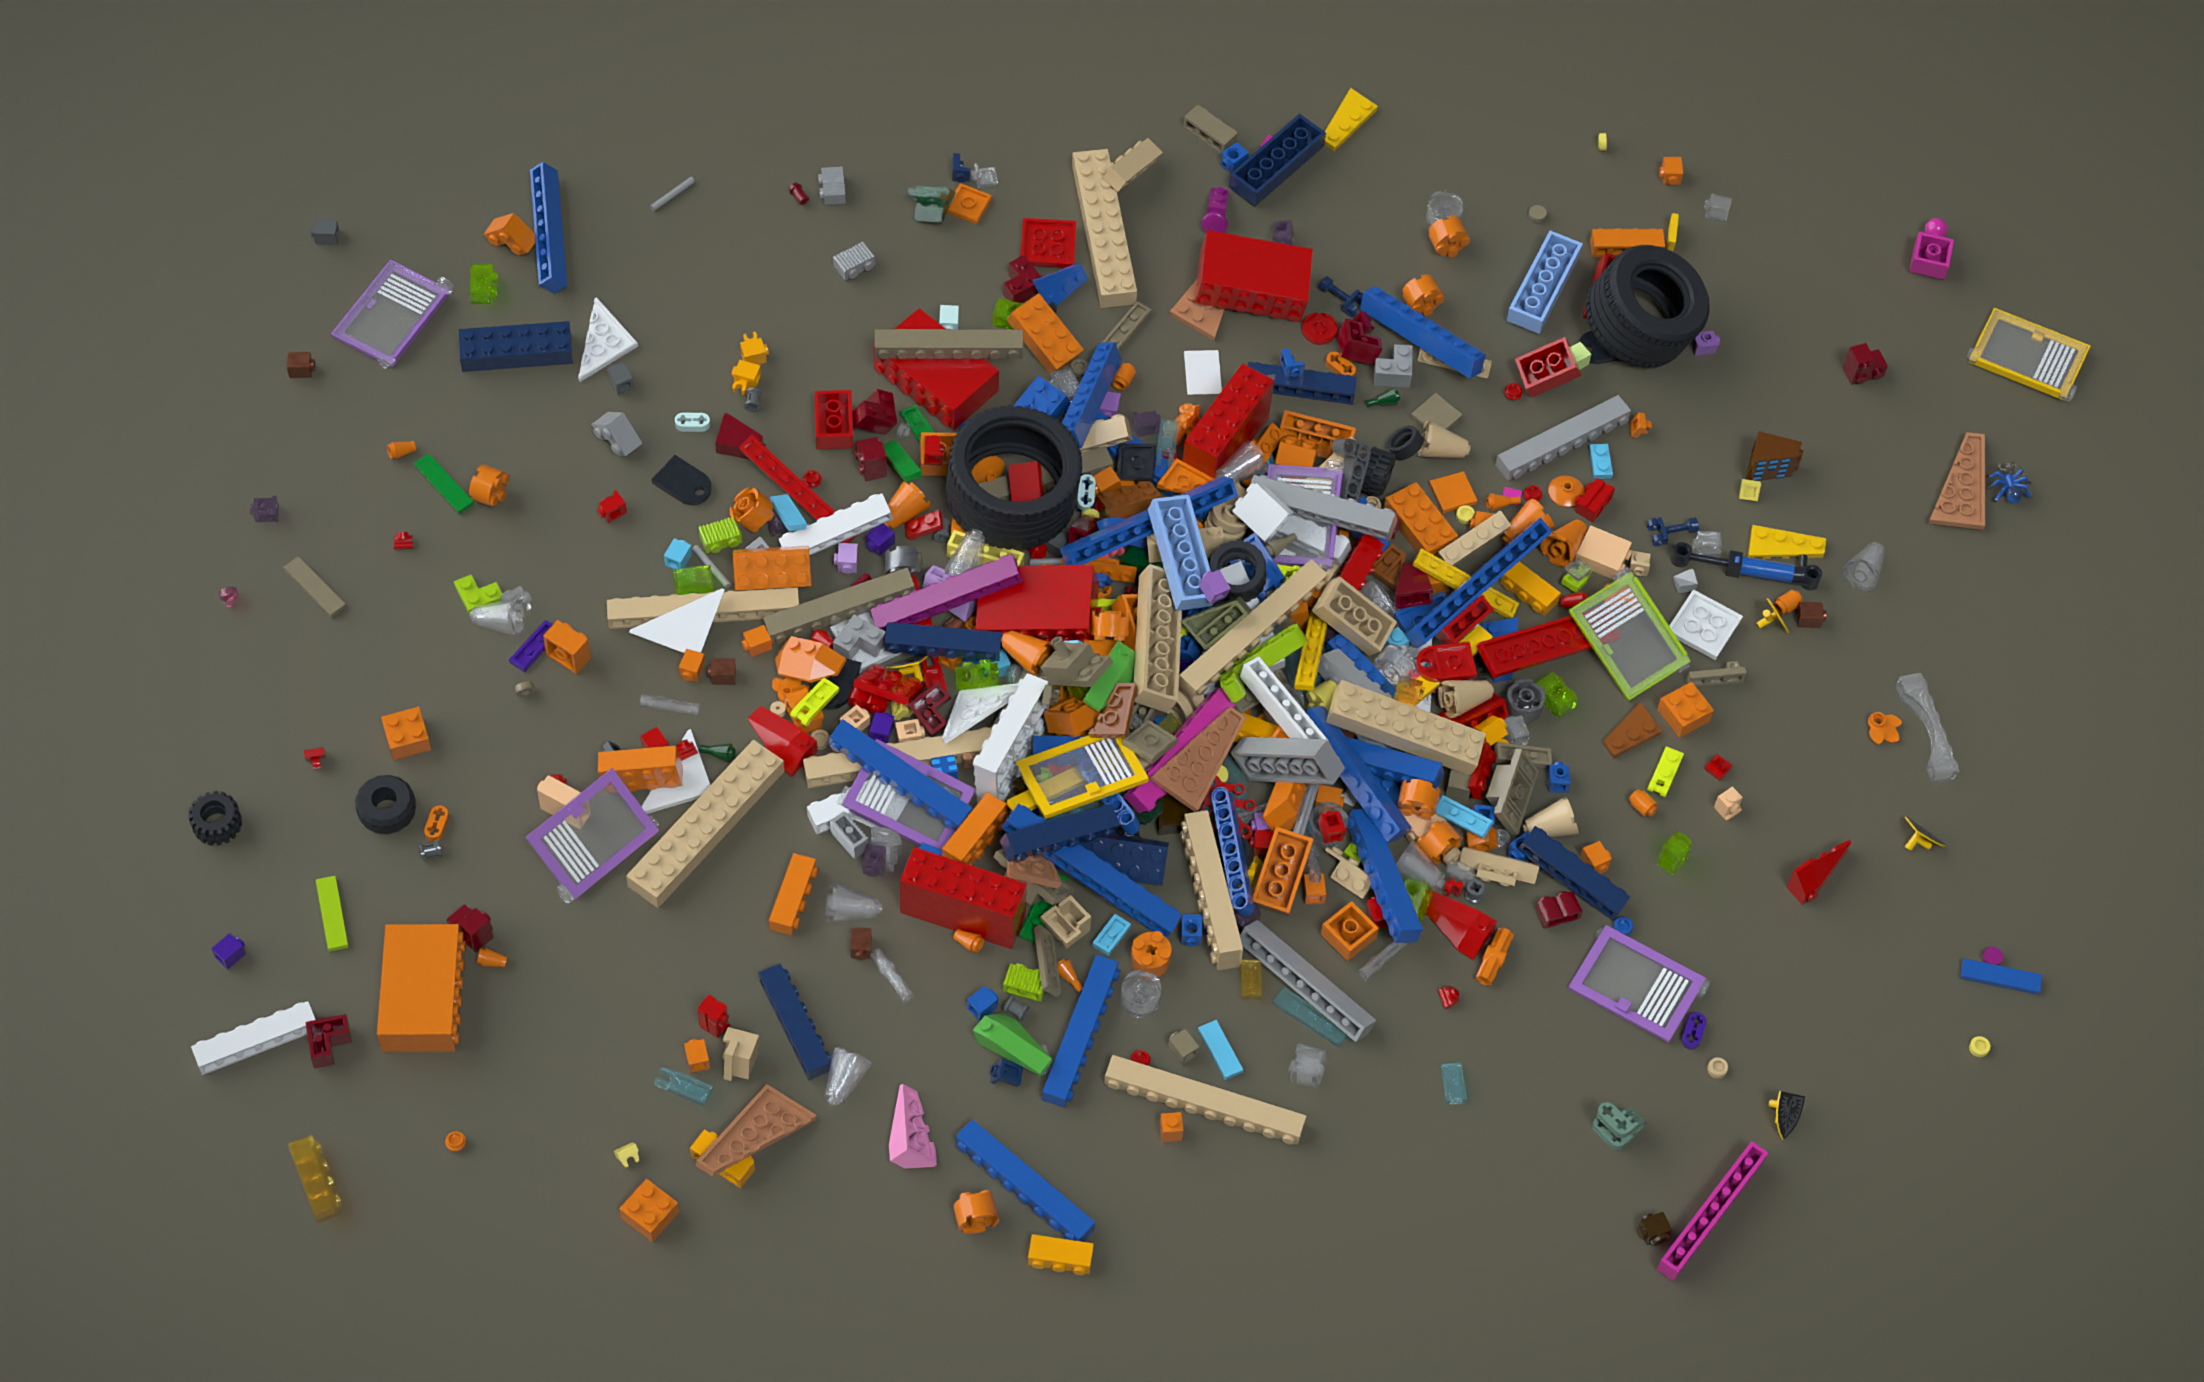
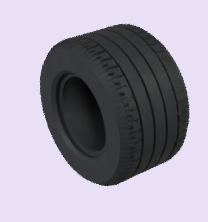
(1627, 327)

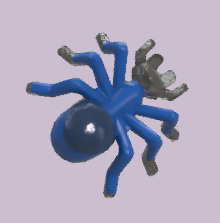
(2011, 489)

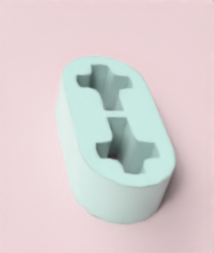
(692, 422)
(1090, 492)

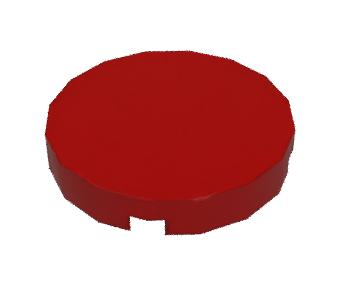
(1319, 328)

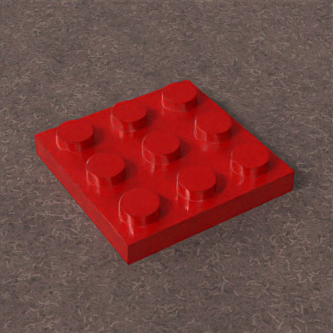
(1048, 242)
(889, 684)

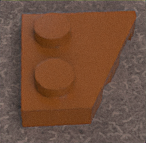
(1389, 566)

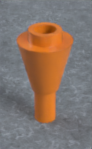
(1497, 501)
(1068, 973)

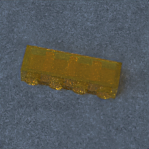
(314, 1178)

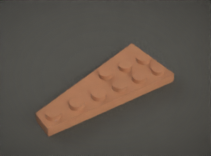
(1197, 316)
(1964, 490)
(1196, 765)
(1034, 870)
(759, 1125)

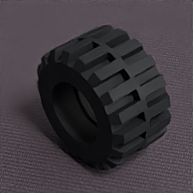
(1378, 472)
(210, 805)

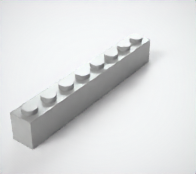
(1563, 438)
(1332, 509)
(1306, 981)

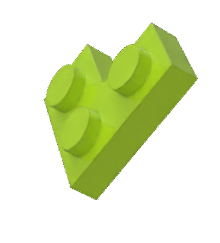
(472, 596)

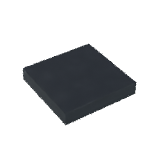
(1136, 462)

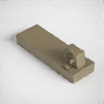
(1731, 674)
(1539, 756)

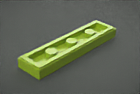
(332, 913)

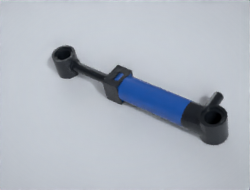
(1738, 564)

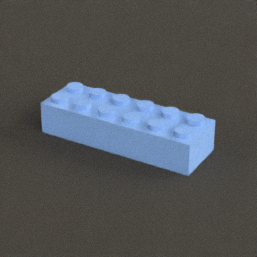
(1544, 282)
(1180, 549)

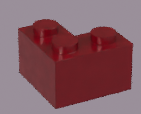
(1020, 286)
(1357, 345)
(1864, 364)
(876, 413)
(871, 458)
(926, 708)
(474, 925)
(323, 1035)

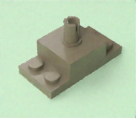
(1073, 664)
(1512, 790)
(1038, 892)

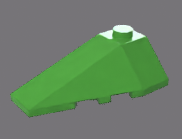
(1118, 672)
(1012, 1042)

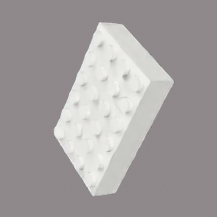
(1011, 739)

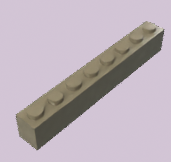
(948, 343)
(1092, 462)
(837, 606)

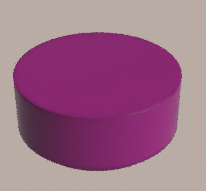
(1992, 956)

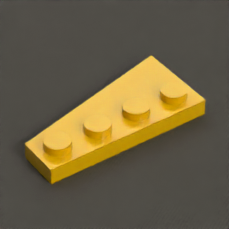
(1349, 117)
(1779, 543)

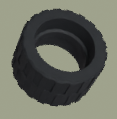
(1245, 551)

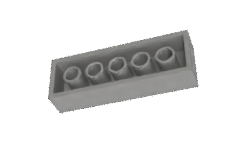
(1288, 760)

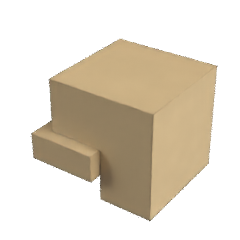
(1067, 921)
(739, 1053)

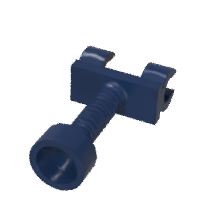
(1348, 307)
(1662, 538)

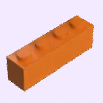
(1617, 240)
(793, 894)

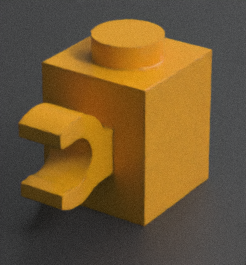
(754, 350)
(745, 376)
(1494, 729)

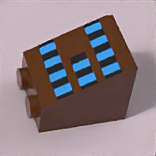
(1773, 457)

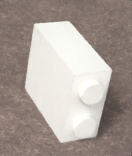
(1262, 511)

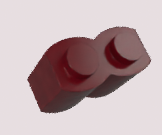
(1558, 909)

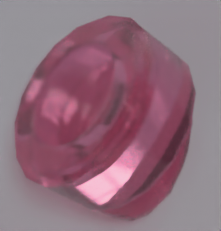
(228, 594)

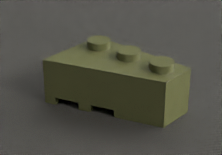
(1216, 621)

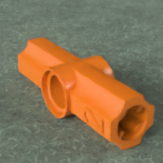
(1494, 956)

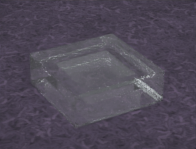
(1578, 569)

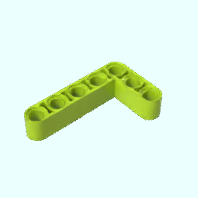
(1270, 652)

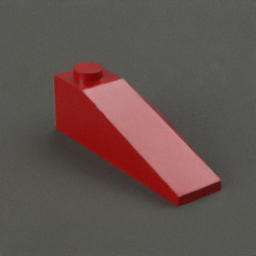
(783, 739)
(1813, 874)
(1461, 924)

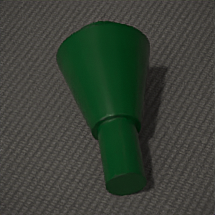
(1387, 398)
(724, 752)

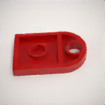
(1447, 662)

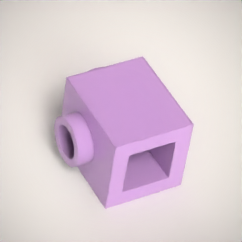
(846, 558)

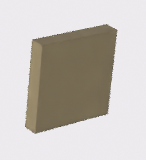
(1437, 411)
(1150, 741)

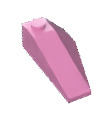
(909, 1138)

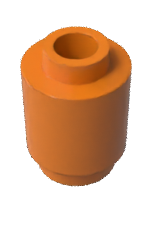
(1123, 376)
(1787, 602)
(1643, 803)

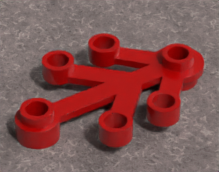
(1238, 803)

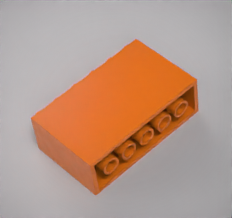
(421, 988)

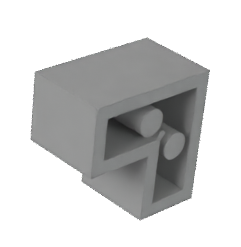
(1394, 371)
(619, 432)
(859, 635)

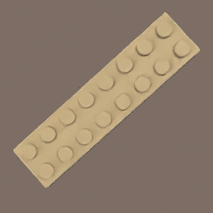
(1157, 642)
(1405, 727)
(1212, 890)

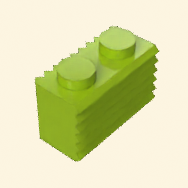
(720, 535)
(1023, 982)

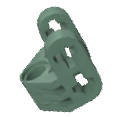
(1617, 1124)

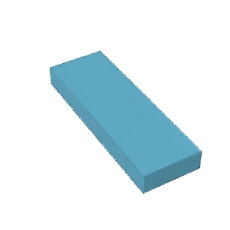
(788, 512)
(1463, 817)
(1220, 1049)

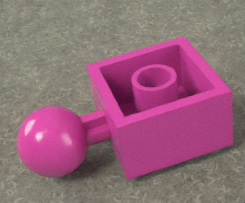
(1932, 250)

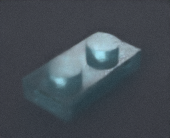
(1453, 1083)

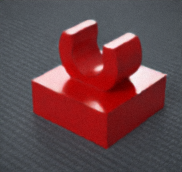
(315, 755)
(1718, 767)

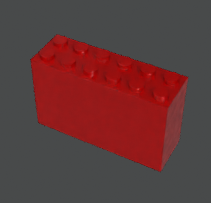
(1253, 276)
(945, 386)
(1230, 420)
(1045, 605)
(962, 897)

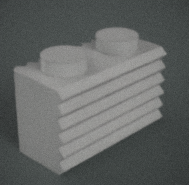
(833, 185)
(854, 261)
(848, 834)

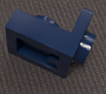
(959, 173)
(1006, 1072)

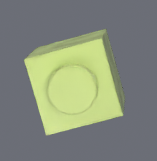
(1581, 355)

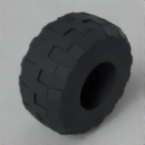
(390, 819)

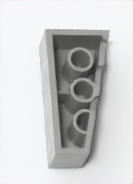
(1338, 667)

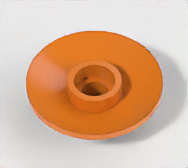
(988, 469)
(1563, 496)

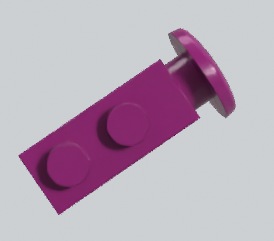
(1215, 217)

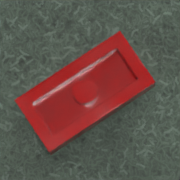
(924, 525)

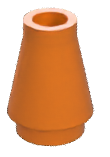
(399, 449)
(971, 941)
(490, 958)

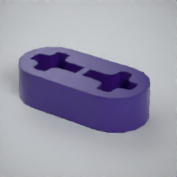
(1697, 1031)

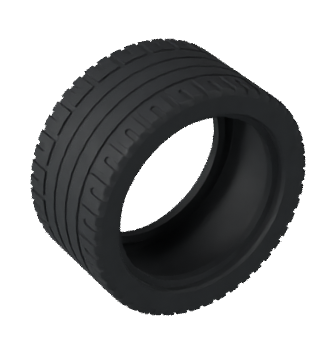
(1021, 433)

